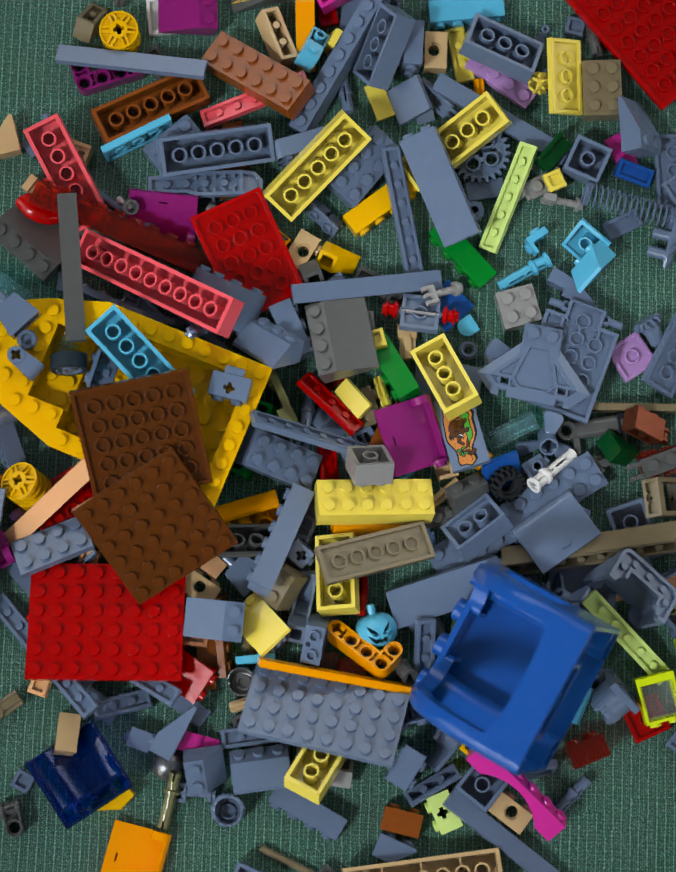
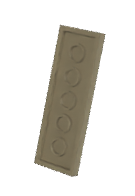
(374, 553)

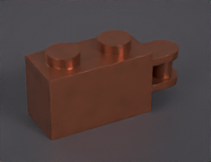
(645, 426)

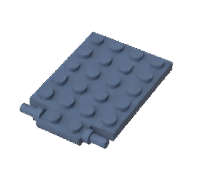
(584, 347)

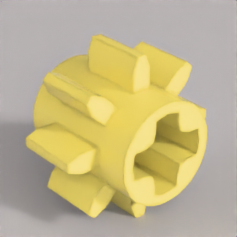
(538, 83)

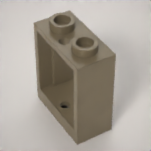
(654, 488)

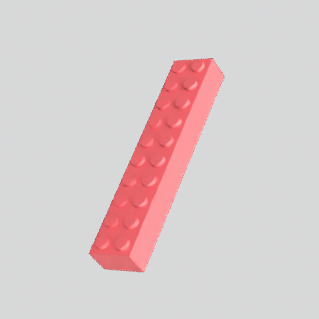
(159, 284)

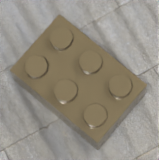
(601, 89)

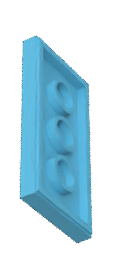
(135, 138)

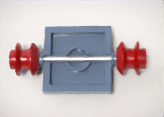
(417, 316)

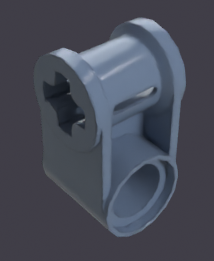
(26, 364)

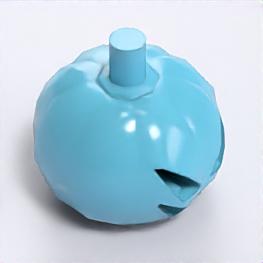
(376, 627)

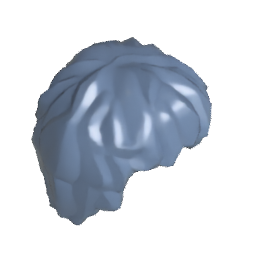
(227, 809)

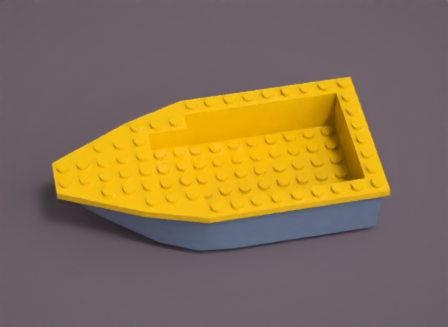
(46, 403)

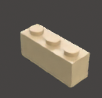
(276, 36)

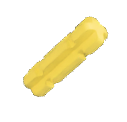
(382, 392)

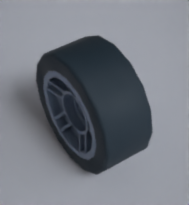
(68, 363)

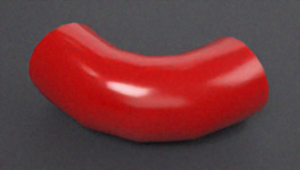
(36, 212)

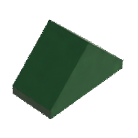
(616, 448)

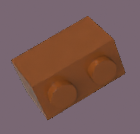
(401, 821)

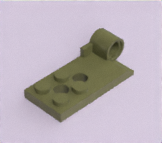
(287, 411)

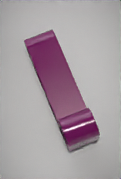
(94, 76)

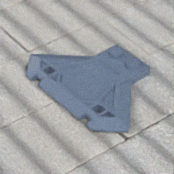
(535, 370)

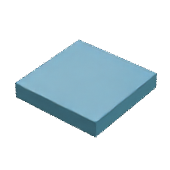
(252, 659)

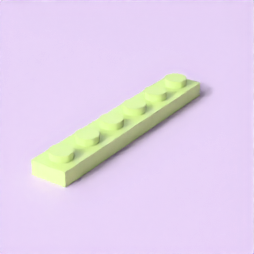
(508, 197)
(628, 637)

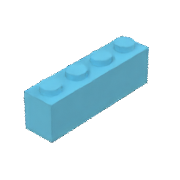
(461, 12)

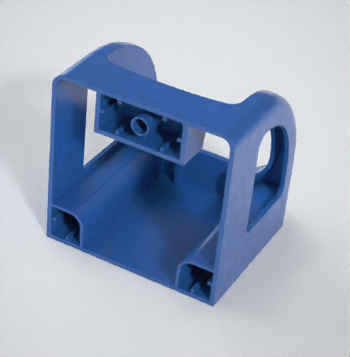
(512, 669)

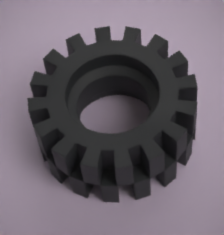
(512, 489)

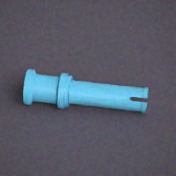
(532, 268)

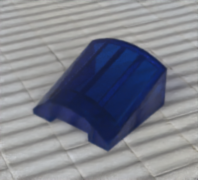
(83, 781)

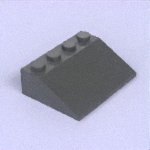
(31, 243)
(341, 338)

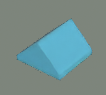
(581, 237)

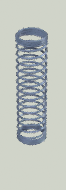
(671, 219)

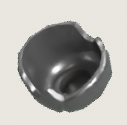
(240, 680)
(162, 766)

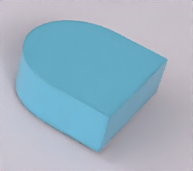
(467, 326)

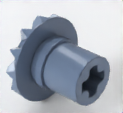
(650, 328)

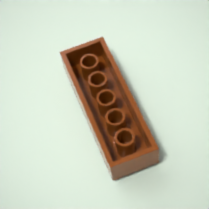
(258, 75)
(165, 96)

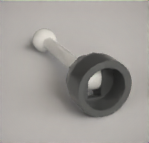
(128, 204)

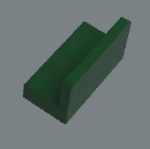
(552, 153)

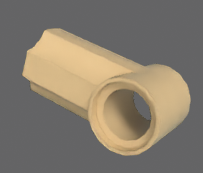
(407, 342)

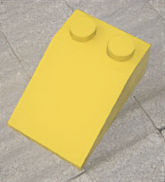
(262, 625)

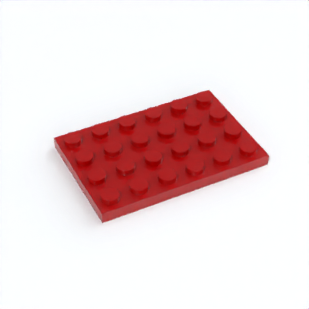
(248, 246)

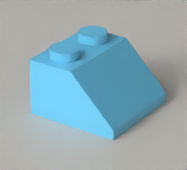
(591, 264)

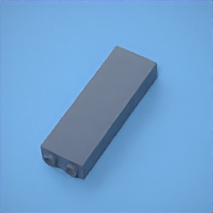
(439, 185)
(434, 593)

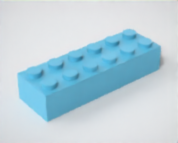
(126, 345)

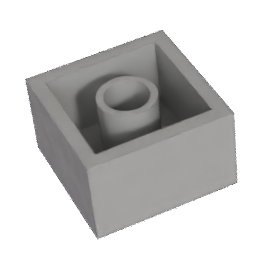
(517, 307)
(369, 465)

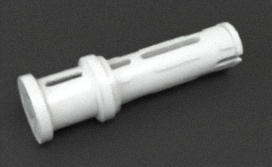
(546, 474)

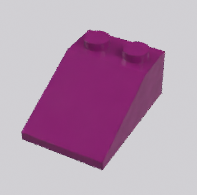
(188, 17)

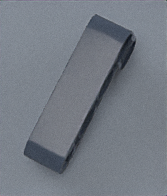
(290, 146)
(10, 446)

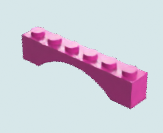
(547, 818)

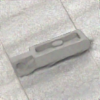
(534, 188)

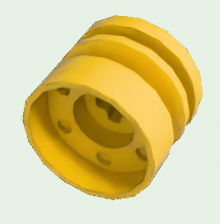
(130, 36)
(25, 484)

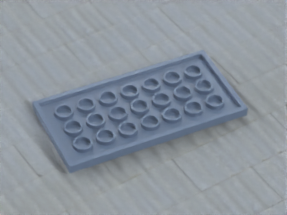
(325, 715)

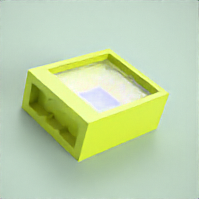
(657, 699)

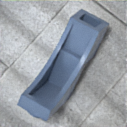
(302, 608)

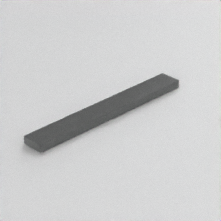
(71, 267)

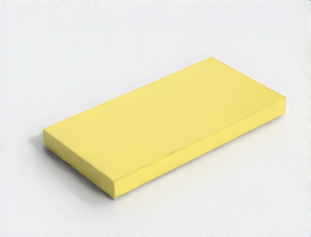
(564, 76)

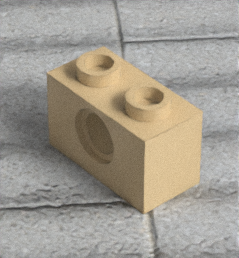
(436, 41)
(305, 241)
(211, 590)
(519, 820)

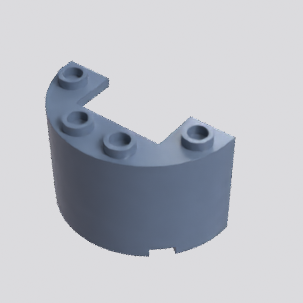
(252, 298)

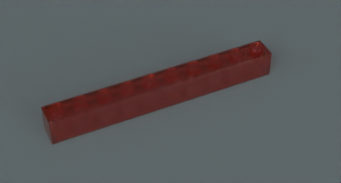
(122, 228)

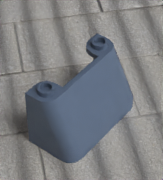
(639, 585)

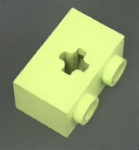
(441, 824)

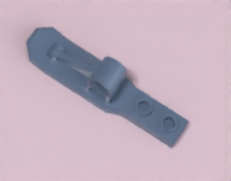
(208, 184)
(136, 305)

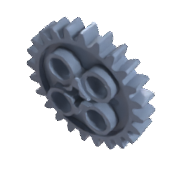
(484, 170)

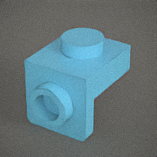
(535, 236)

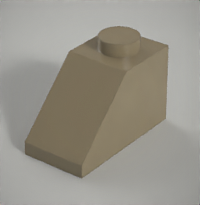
(88, 22)

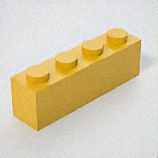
(372, 210)

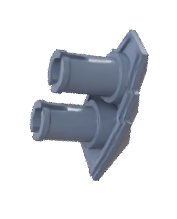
(660, 253)

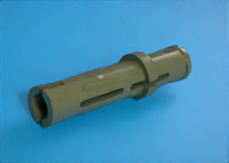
(171, 792)

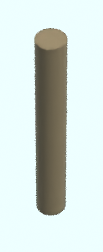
(283, 859)

